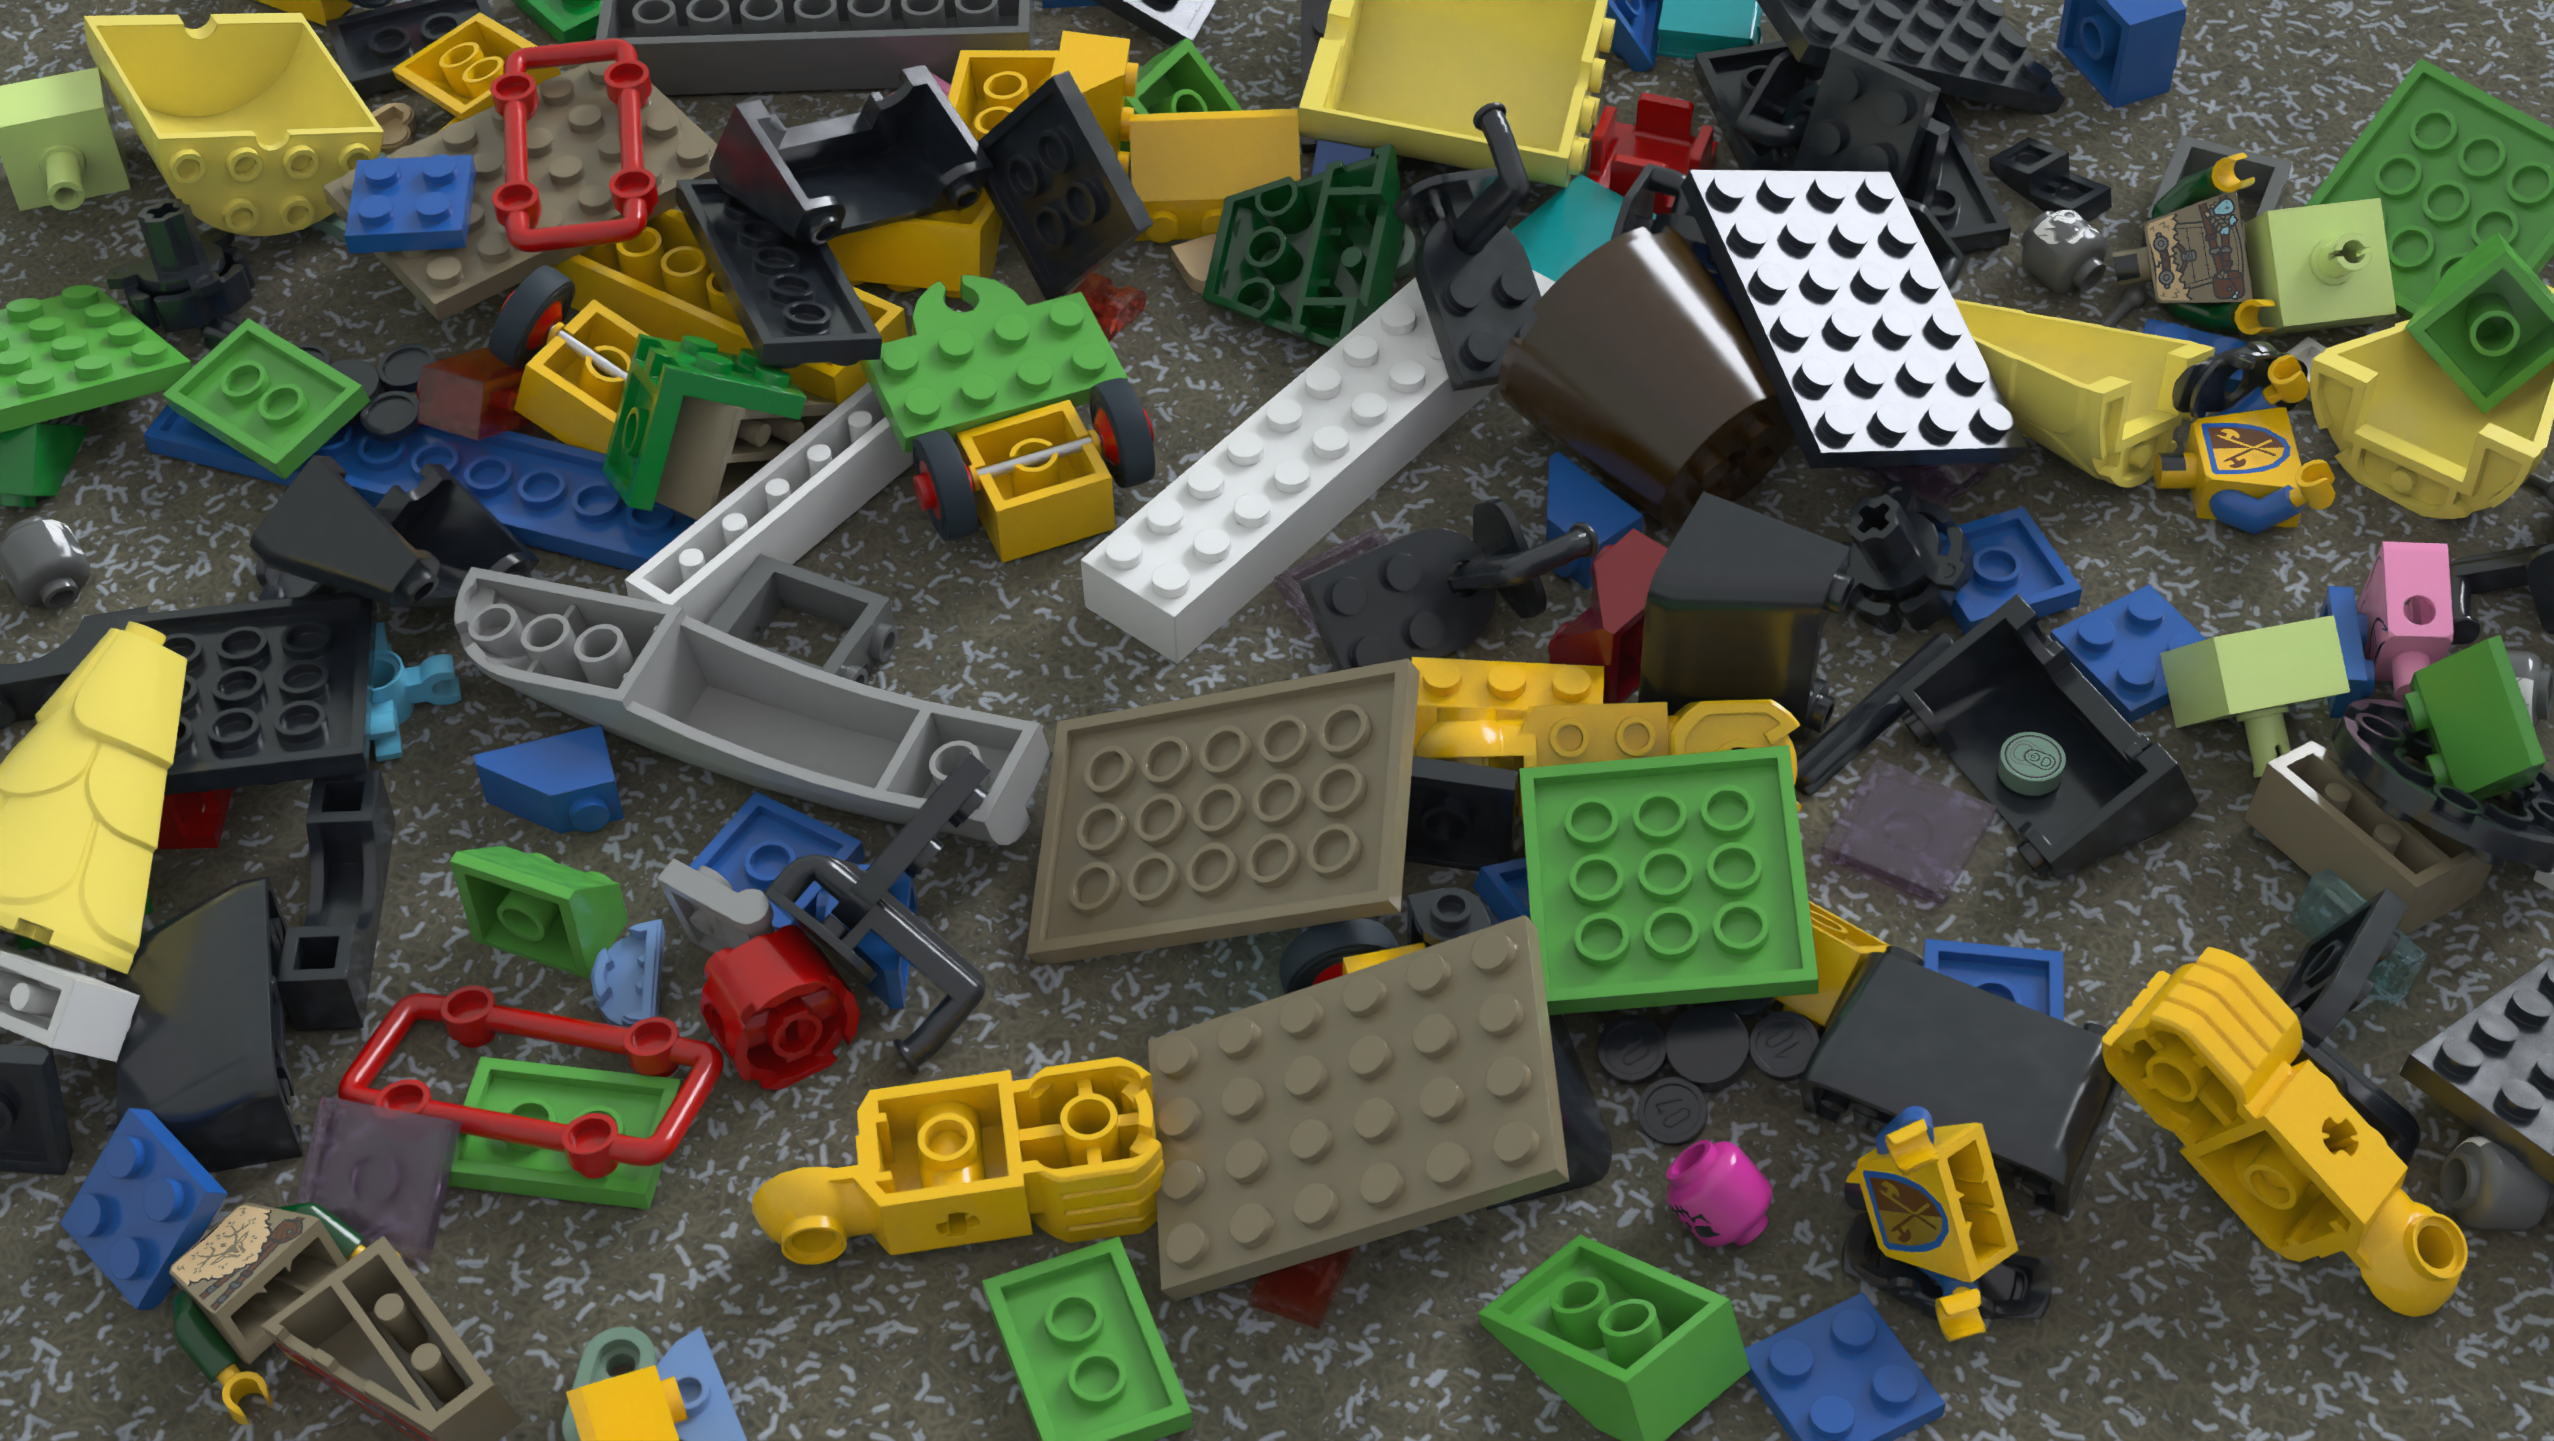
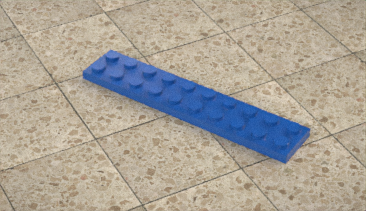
(534, 486)

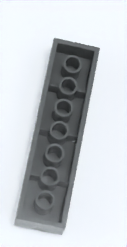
(808, 42)

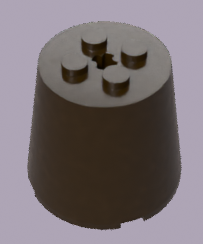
(1648, 377)

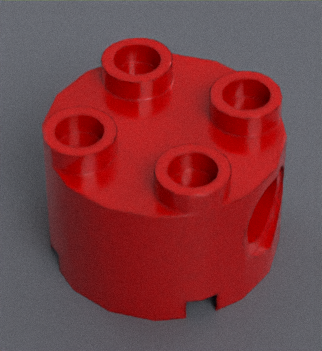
(777, 1007)

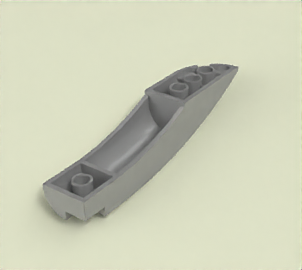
(740, 707)

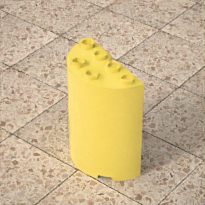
(1427, 66)
(237, 113)

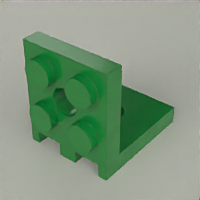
(653, 396)

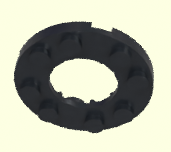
(2372, 749)

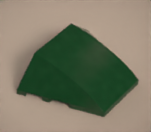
(1311, 249)

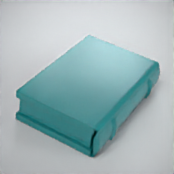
(1707, 26)
(1569, 226)

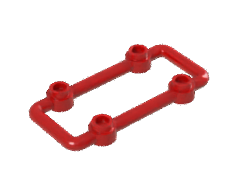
(631, 189)
(589, 1141)

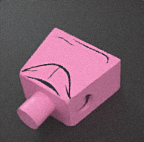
(2411, 635)

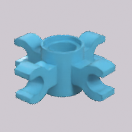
(400, 687)

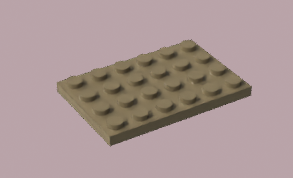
(570, 162)
(1227, 815)
(1356, 1110)

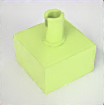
(61, 140)
(2321, 266)
(2256, 680)

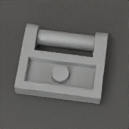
(711, 910)

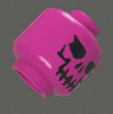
(1718, 1193)

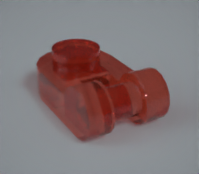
(1111, 304)

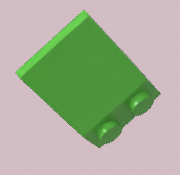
(1620, 1339)

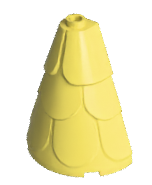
(2086, 387)
(2418, 434)
(89, 800)

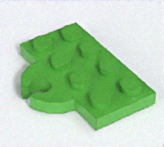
(988, 360)

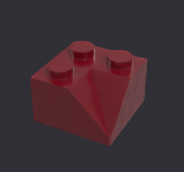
(1614, 623)

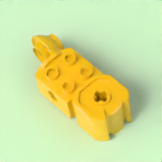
(1605, 733)
(2277, 1140)
(978, 1159)

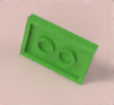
(266, 398)
(560, 1096)
(1087, 1348)

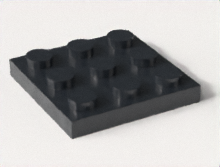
(1060, 187)

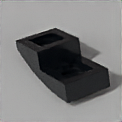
(2045, 179)

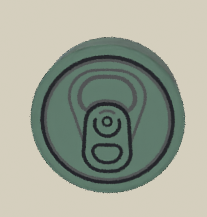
(2031, 763)

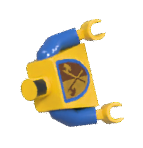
(2247, 461)
(1936, 1208)

